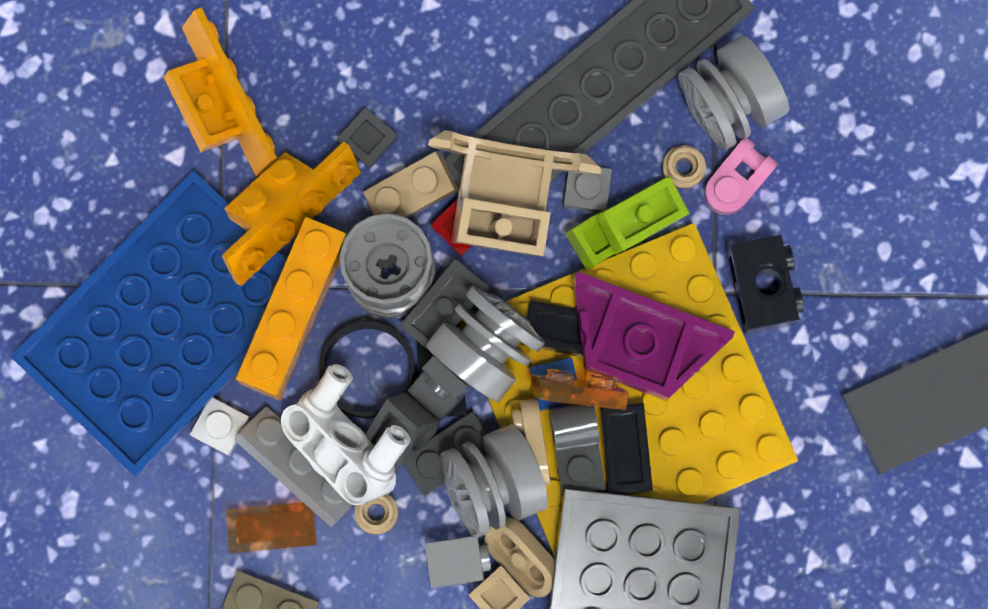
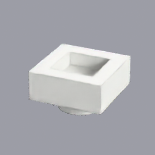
(219, 426)

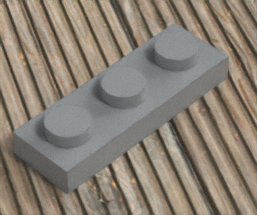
(275, 452)

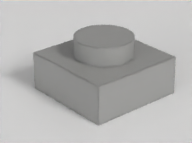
(588, 191)

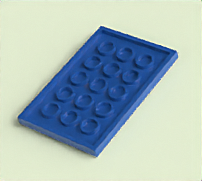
(153, 328)

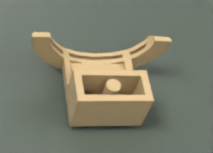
(506, 192)

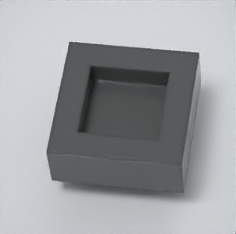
(368, 138)

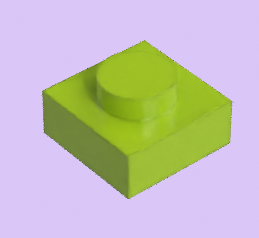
(590, 242)

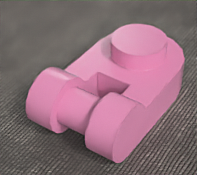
(729, 190)

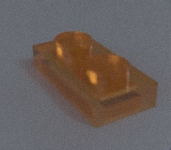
(561, 387)
(270, 528)

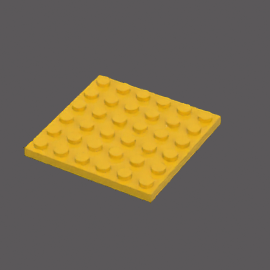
(714, 427)

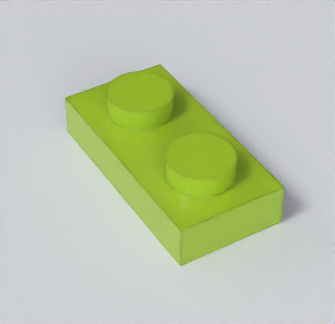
(642, 215)

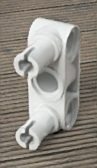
(338, 446)

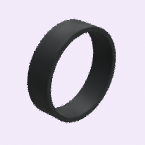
(360, 326)

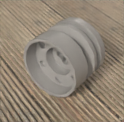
(740, 89)
(380, 244)
(485, 343)
(502, 477)

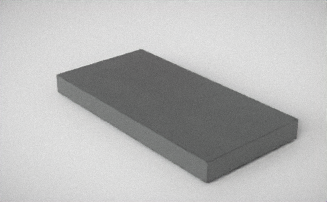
(923, 404)

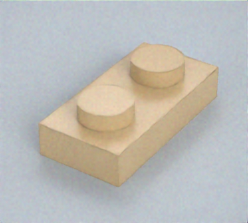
(413, 188)

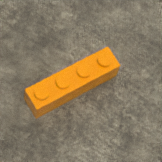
(292, 309)

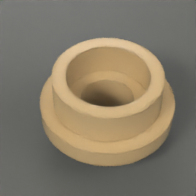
(687, 154)
(377, 527)

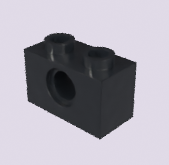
(757, 310)

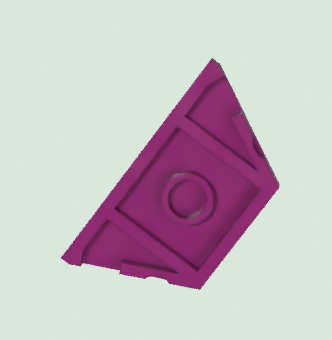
(641, 339)

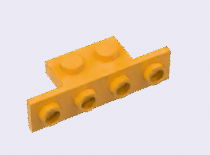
(214, 99)
(279, 202)

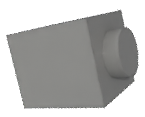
(457, 562)

